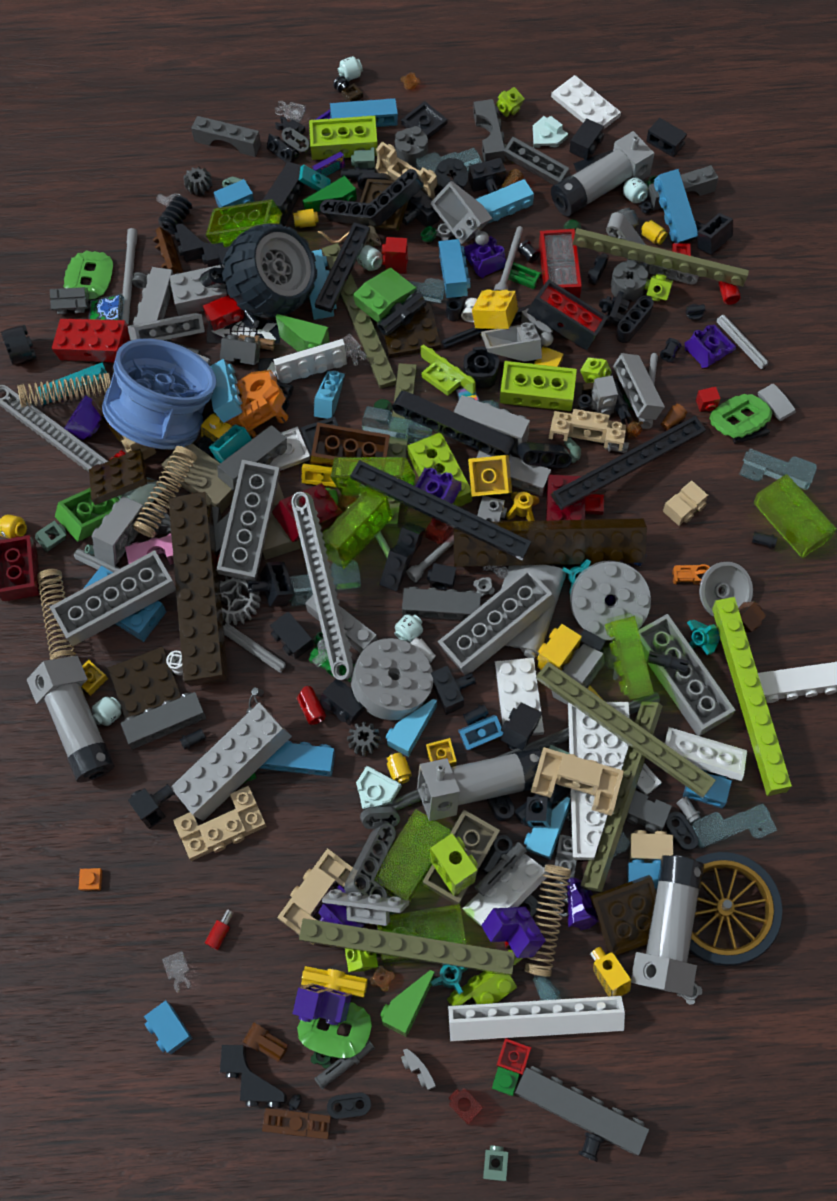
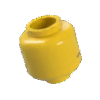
(12, 526)

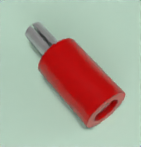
(219, 931)

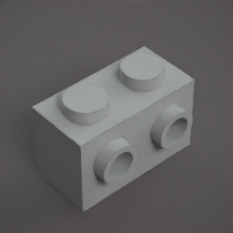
(604, 395)
(492, 509)

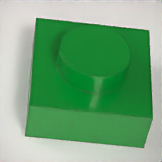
(505, 1081)

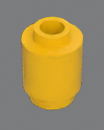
(305, 218)
(654, 232)
(398, 768)

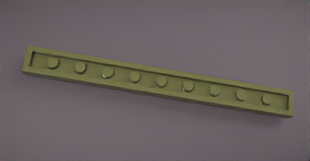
(660, 257)
(363, 327)
(398, 446)
(626, 729)
(598, 869)
(407, 946)

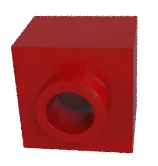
(708, 399)

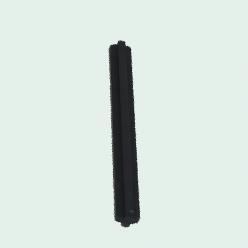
(473, 332)

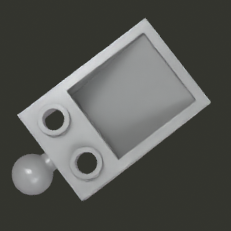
(457, 211)
(517, 342)

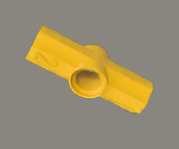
(335, 980)

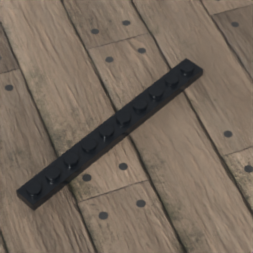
(627, 463)
(440, 510)

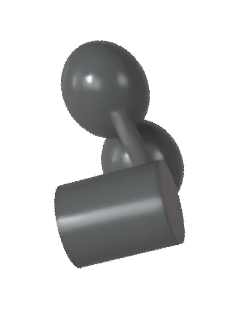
(255, 692)

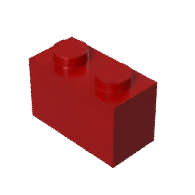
(395, 254)
(223, 312)

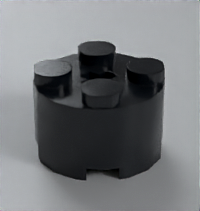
(454, 168)
(18, 344)
(481, 367)

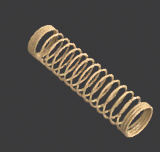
(22, 390)
(184, 454)
(42, 574)
(545, 970)

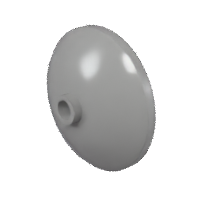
(731, 579)

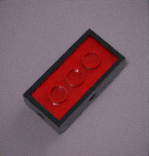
(567, 314)

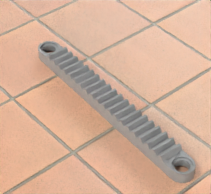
(50, 430)
(322, 586)

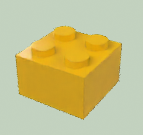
(495, 309)
(490, 475)
(559, 648)

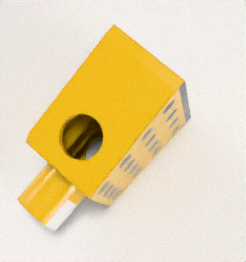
(214, 427)
(614, 981)

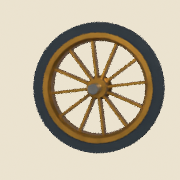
(725, 909)

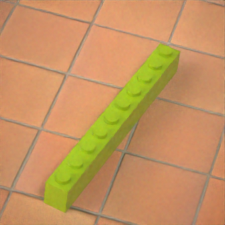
(751, 697)

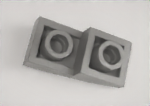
(540, 327)
(777, 401)
(564, 855)
(411, 1061)

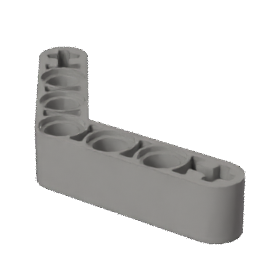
(621, 228)

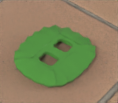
(100, 276)
(734, 408)
(331, 1043)

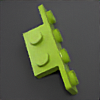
(443, 374)
(485, 988)

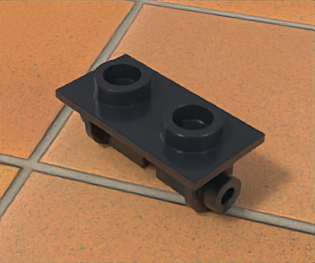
(281, 149)

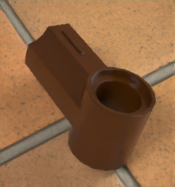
(260, 1039)

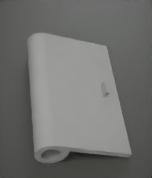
(534, 635)

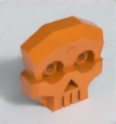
(260, 401)

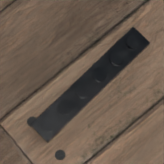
(342, 267)

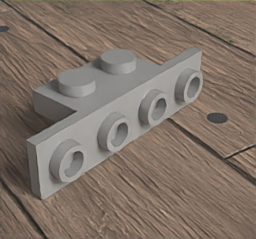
(366, 908)

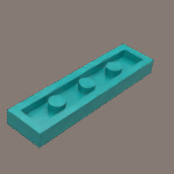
(93, 370)

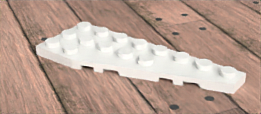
(591, 742)

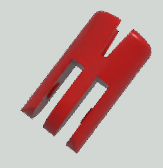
(729, 292)
(311, 706)

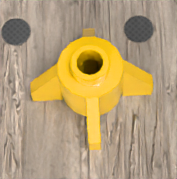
(522, 505)

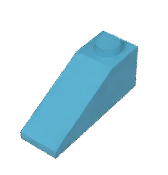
(408, 730)
(543, 840)

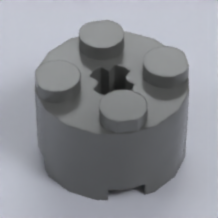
(411, 144)
(630, 279)

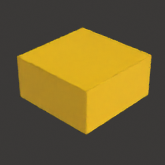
(550, 357)
(94, 676)
(441, 750)

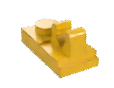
(317, 474)

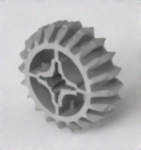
(248, 605)

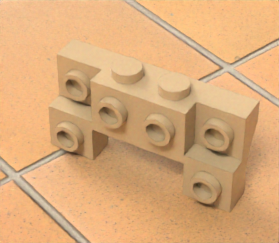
(393, 166)
(588, 426)
(579, 775)
(221, 830)
(316, 884)

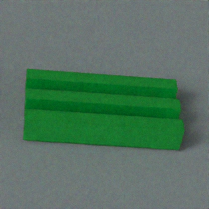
(521, 278)

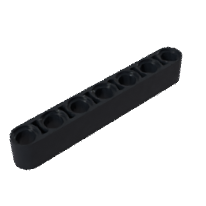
(452, 424)

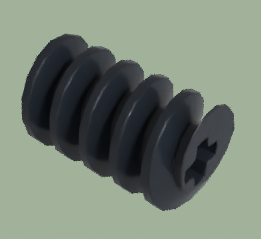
(175, 213)

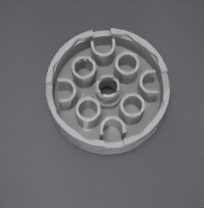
(605, 579)
(391, 678)

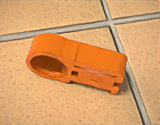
(689, 573)

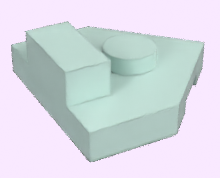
(548, 133)
(376, 789)

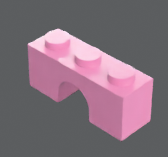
(160, 545)

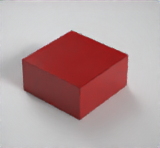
(513, 1056)

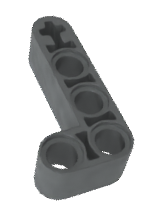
(372, 861)

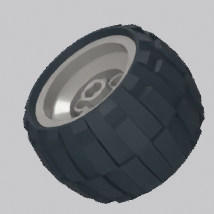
(285, 262)

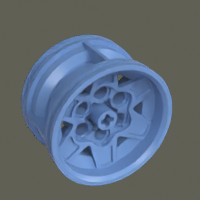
(158, 393)

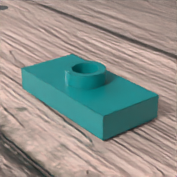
(313, 178)

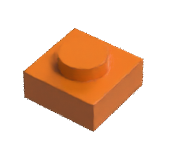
(90, 879)

